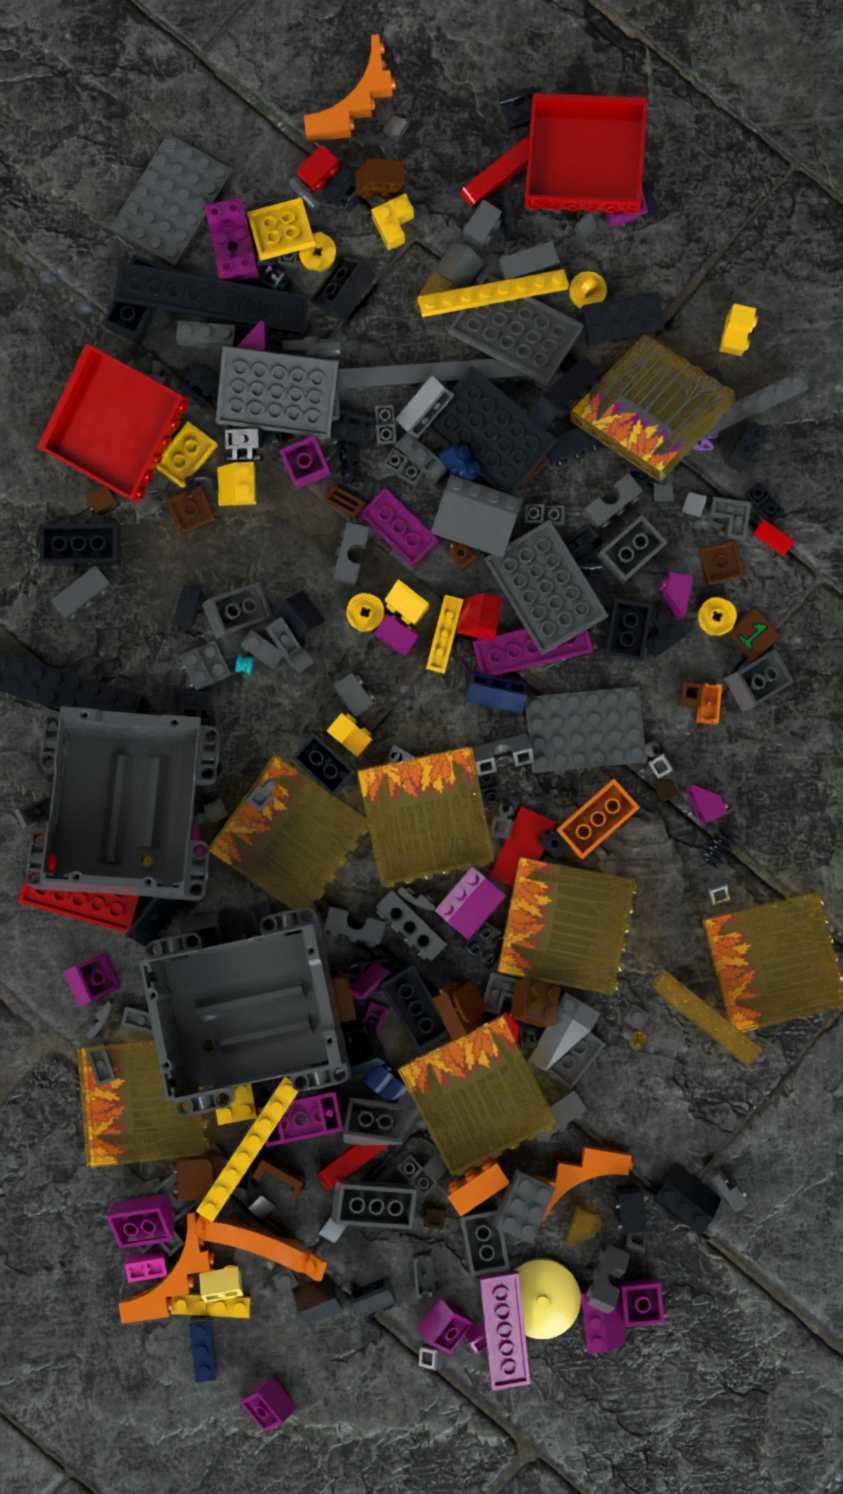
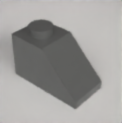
(262, 649)

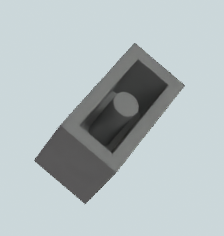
(482, 224)
(354, 695)

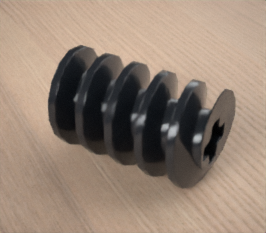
(719, 847)

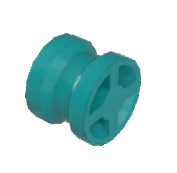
(245, 663)

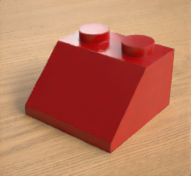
(480, 616)

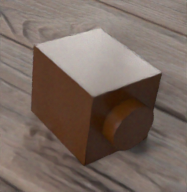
(101, 501)

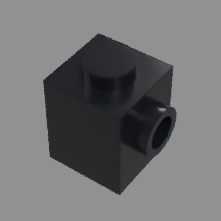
(552, 843)

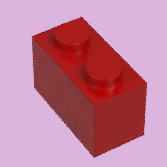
(318, 169)

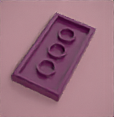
(399, 527)

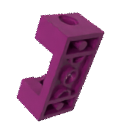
(227, 226)
(322, 1115)

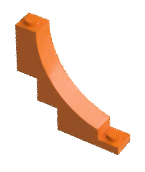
(594, 1163)
(262, 1242)

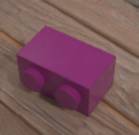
(396, 635)

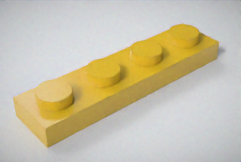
(444, 634)
(194, 1305)

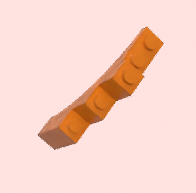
(339, 119)
(156, 1301)

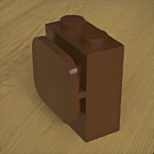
(344, 999)
(460, 1008)
(197, 1175)

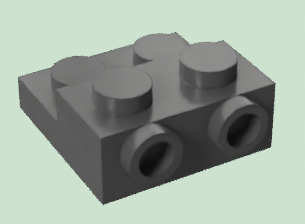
(204, 666)
(730, 1191)

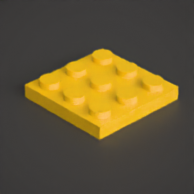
(281, 229)

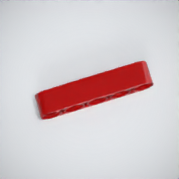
(497, 174)
(347, 1163)

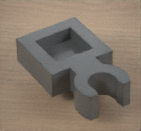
(502, 825)

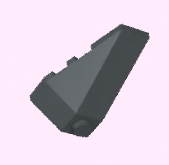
(572, 1024)

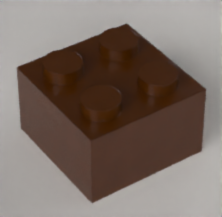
(379, 178)
(535, 1002)

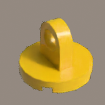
(587, 289)

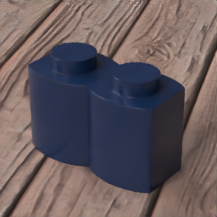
(459, 461)
(386, 1083)

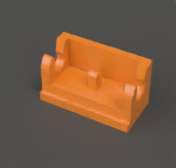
(710, 704)

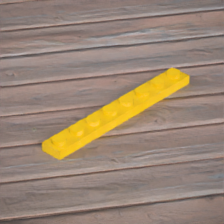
(493, 293)
(247, 1150)

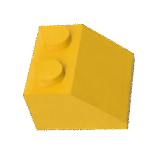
(237, 484)
(406, 603)

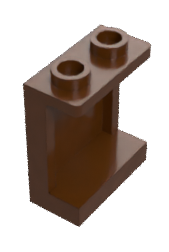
(282, 1172)

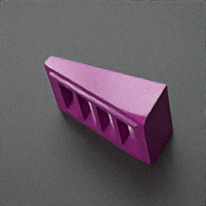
(372, 1005)

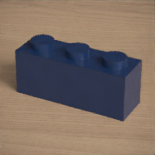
(497, 692)
(203, 1348)

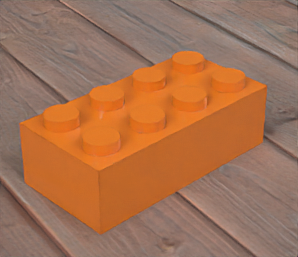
(597, 818)

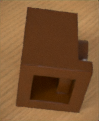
(461, 562)
(696, 689)

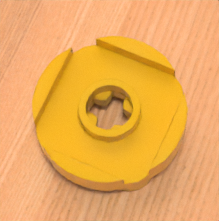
(327, 257)
(721, 606)
(354, 610)

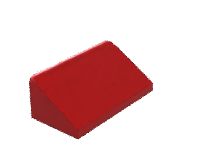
(773, 537)

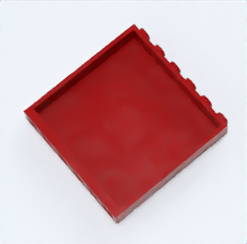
(586, 153)
(113, 423)

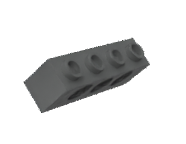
(435, 943)

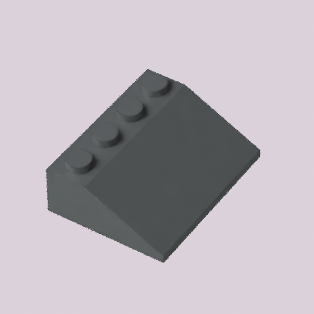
(476, 516)

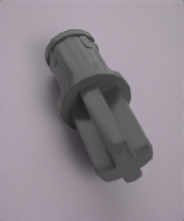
(305, 193)

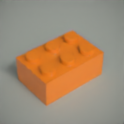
(477, 1185)

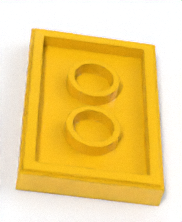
(186, 454)

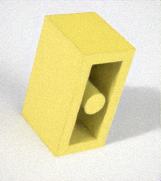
(221, 1283)

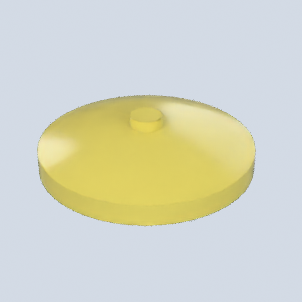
(548, 1297)

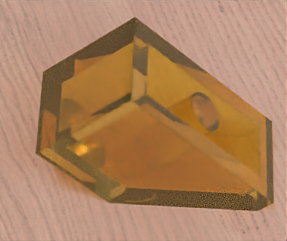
(434, 285)
(582, 1227)

